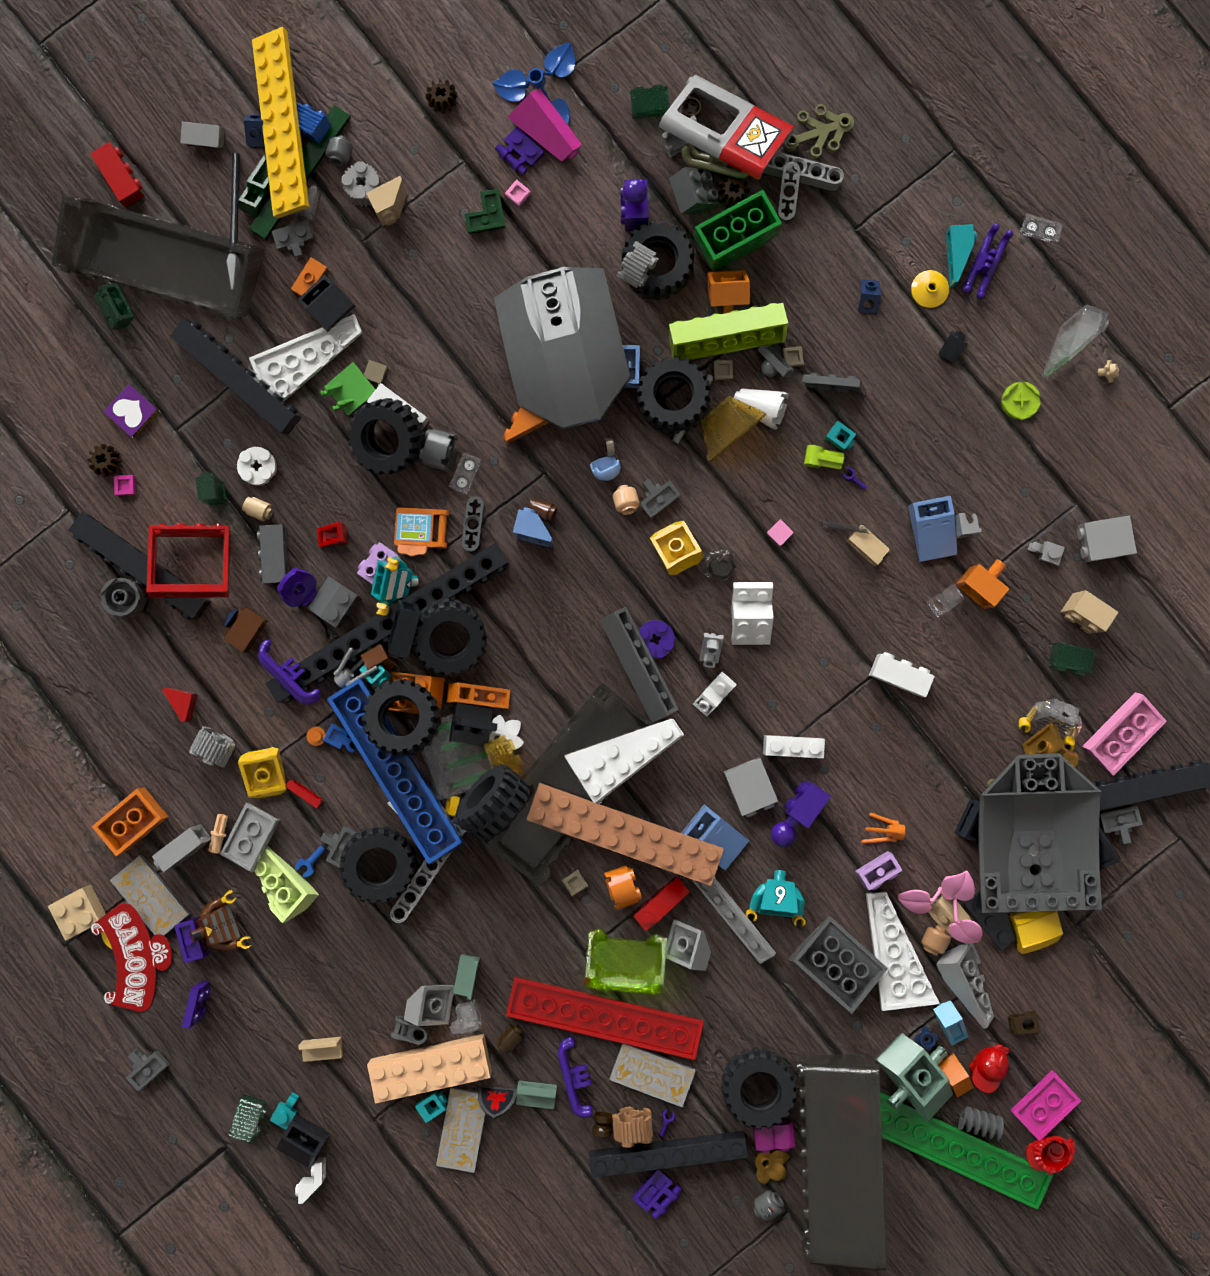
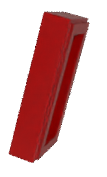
(304, 793)

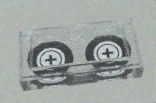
(1041, 228)
(465, 473)

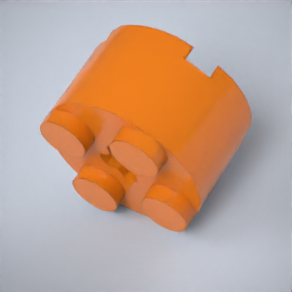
(621, 887)

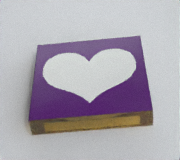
(131, 411)

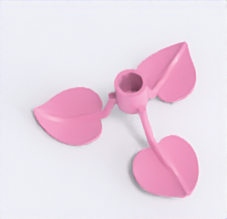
(952, 887)

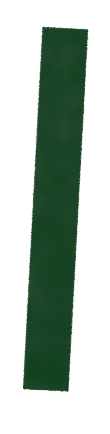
(312, 156)

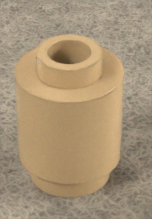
(257, 508)

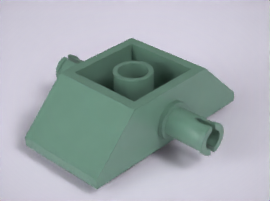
(916, 1076)

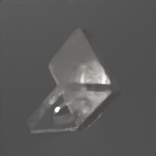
(949, 597)

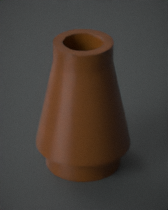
(545, 510)

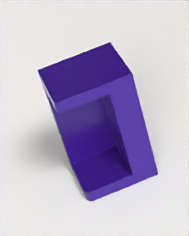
(190, 950)

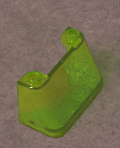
(625, 963)

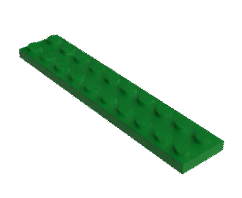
(964, 1153)

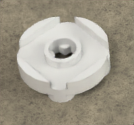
(248, 459)

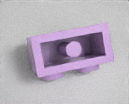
(368, 567)
(879, 870)

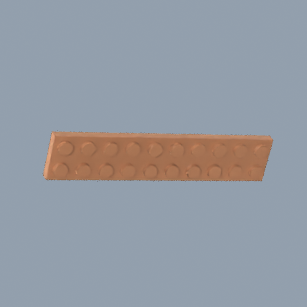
(625, 834)

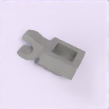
(1049, 552)

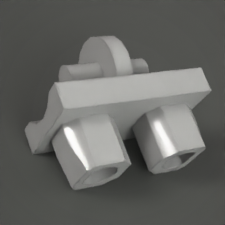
(711, 649)

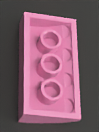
(1124, 733)

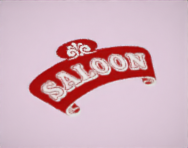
(134, 956)

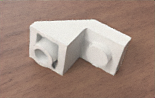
(714, 694)
(310, 1184)

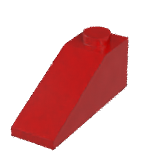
(660, 903)

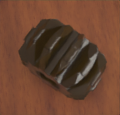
(438, 102)
(736, 185)
(104, 452)

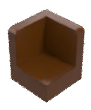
(376, 657)

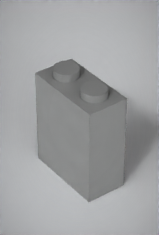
(1106, 539)
(750, 787)
(181, 848)

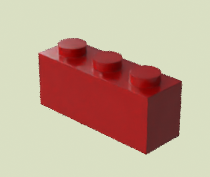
(118, 174)

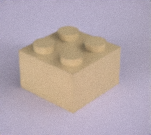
(1089, 612)
(77, 912)

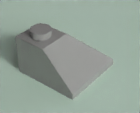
(688, 946)
(430, 1005)

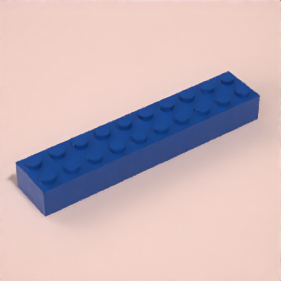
(399, 779)

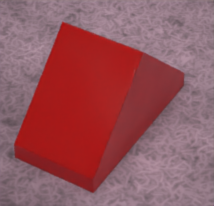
(332, 535)
(182, 702)

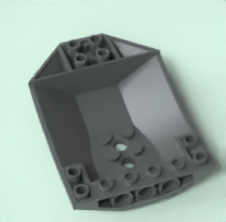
(568, 369)
(1044, 805)

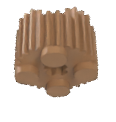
(633, 1126)

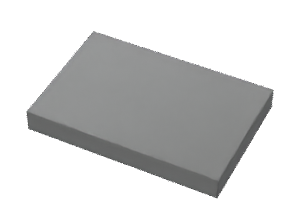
(249, 837)

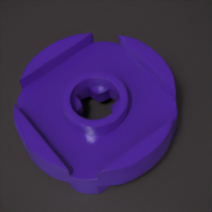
(290, 581)
(660, 629)

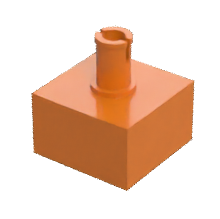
(728, 289)
(983, 584)

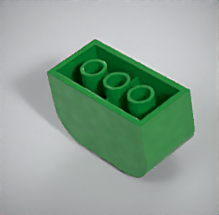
(737, 231)

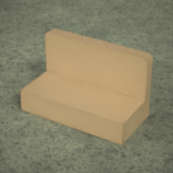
(868, 546)
(943, 913)
(321, 1049)

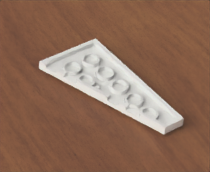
(298, 360)
(612, 762)
(904, 981)

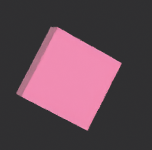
(517, 193)
(780, 532)

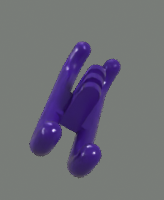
(987, 262)
(286, 675)
(574, 1079)

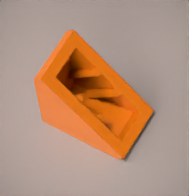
(957, 1075)

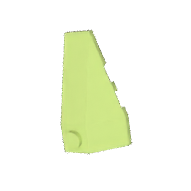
(284, 887)

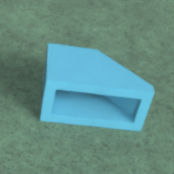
(951, 1022)

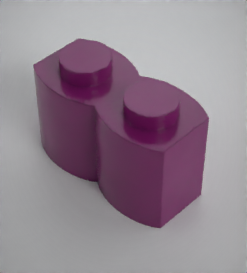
(778, 1137)

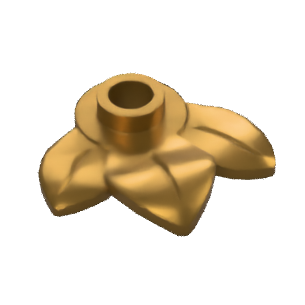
(772, 1168)

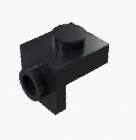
(953, 346)

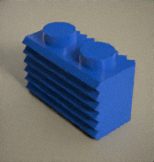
(311, 123)

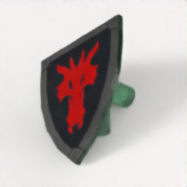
(496, 1100)

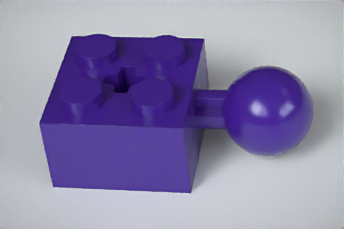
(634, 204)
(802, 809)

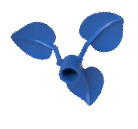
(559, 61)

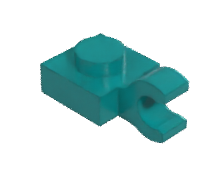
(285, 1112)

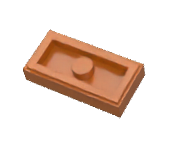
(309, 276)

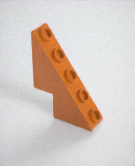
(523, 423)

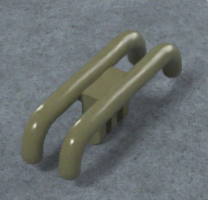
(709, 162)

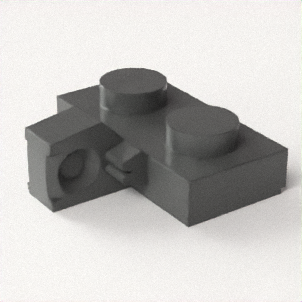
(293, 237)
(658, 497)
(1120, 822)
(337, 843)
(145, 1068)

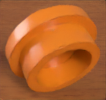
(315, 736)

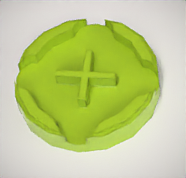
(1020, 400)

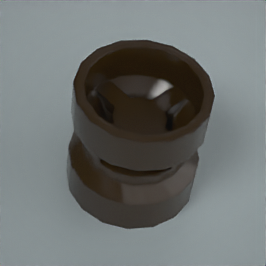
(692, 106)
(602, 1124)

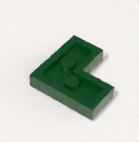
(490, 218)

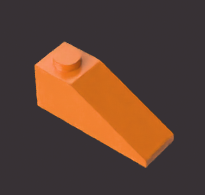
(478, 695)

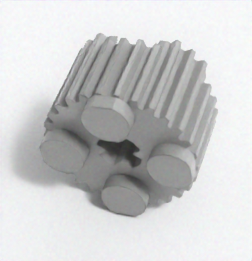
(355, 178)
(637, 264)
(212, 747)

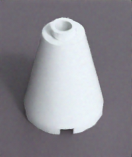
(767, 401)

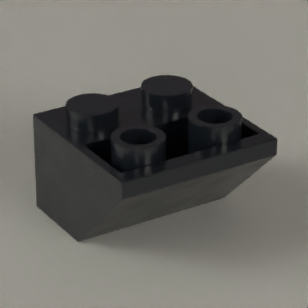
(325, 303)
(302, 1140)

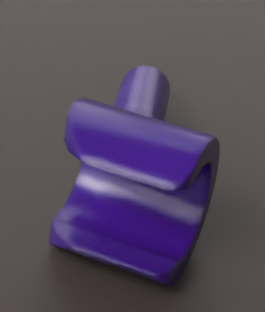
(853, 478)
(665, 1123)

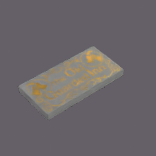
(150, 896)
(652, 1074)
(461, 1131)

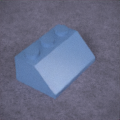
(531, 528)

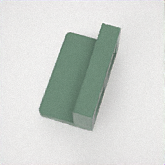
(466, 975)
(536, 1094)

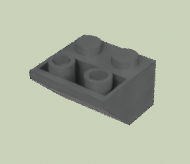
(694, 190)

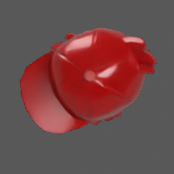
(989, 1067)
(1050, 1154)

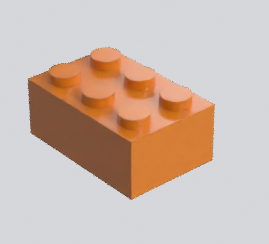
(130, 821)

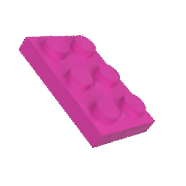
(1045, 1105)

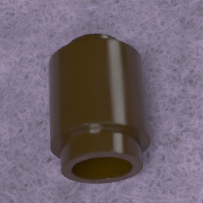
(510, 1039)

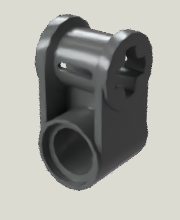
(408, 1031)

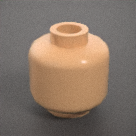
(626, 499)

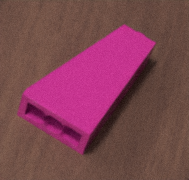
(545, 125)

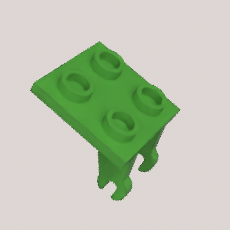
(349, 389)

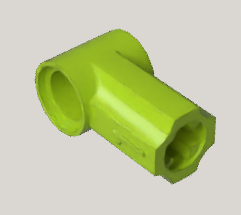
(818, 457)

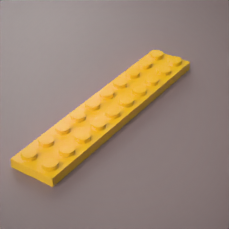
(280, 123)

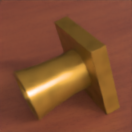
(1049, 741)

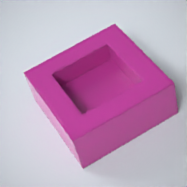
(124, 485)

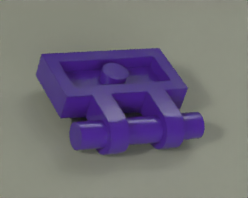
(523, 147)
(652, 1190)

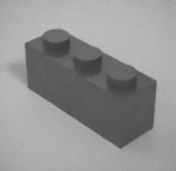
(273, 553)

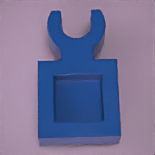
(337, 737)

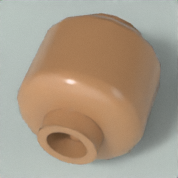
(935, 940)

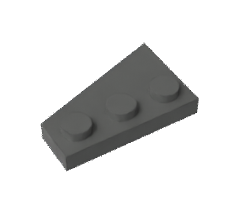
(843, 385)

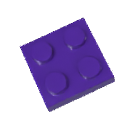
(195, 1007)

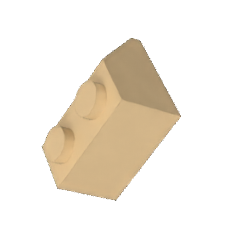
(388, 200)

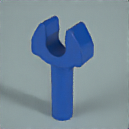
(310, 861)

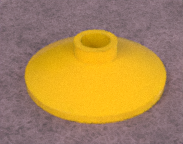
(926, 297)

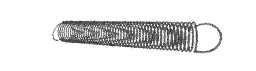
(832, 525)

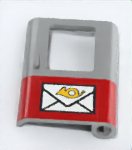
(748, 141)

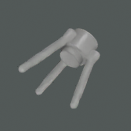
(345, 677)

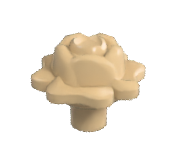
(1110, 371)

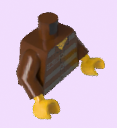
(218, 926)

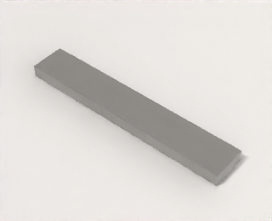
(737, 920)

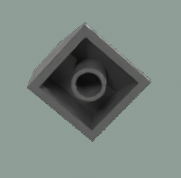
(334, 602)

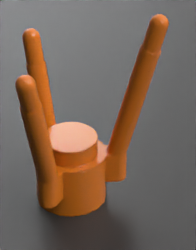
(894, 831)

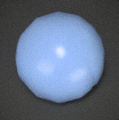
(605, 468)

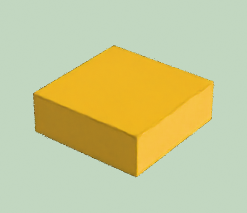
(451, 805)

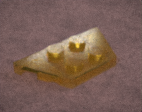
(727, 424)

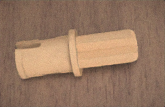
(218, 834)

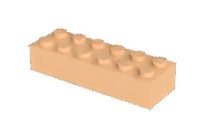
(429, 1068)

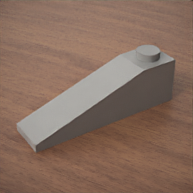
(963, 977)

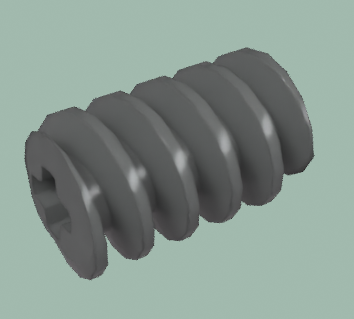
(981, 1121)

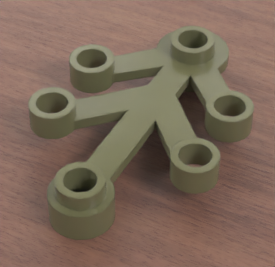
(821, 130)

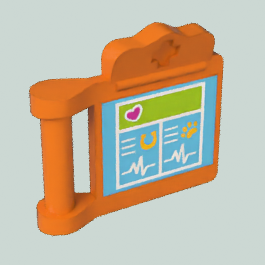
(415, 530)

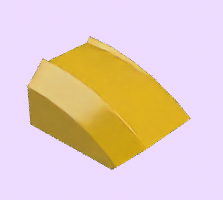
(676, 547)
(263, 773)
(1035, 929)

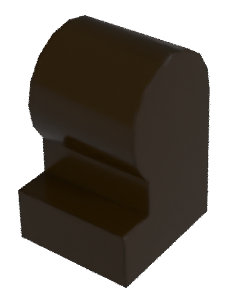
(1024, 1023)

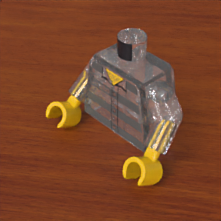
(1059, 713)

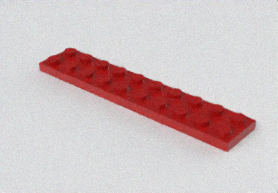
(604, 1018)

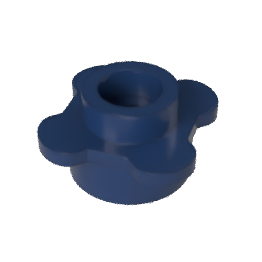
(927, 1044)

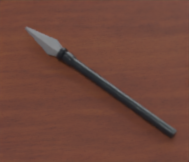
(233, 261)

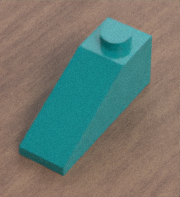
(959, 245)

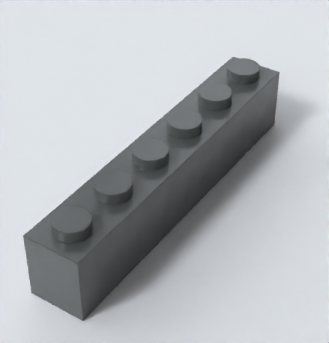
(639, 664)

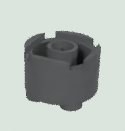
(439, 449)
(113, 598)

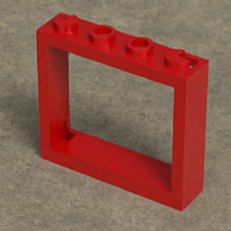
(187, 590)

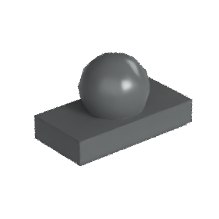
(774, 363)

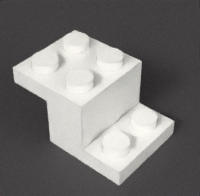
(752, 613)

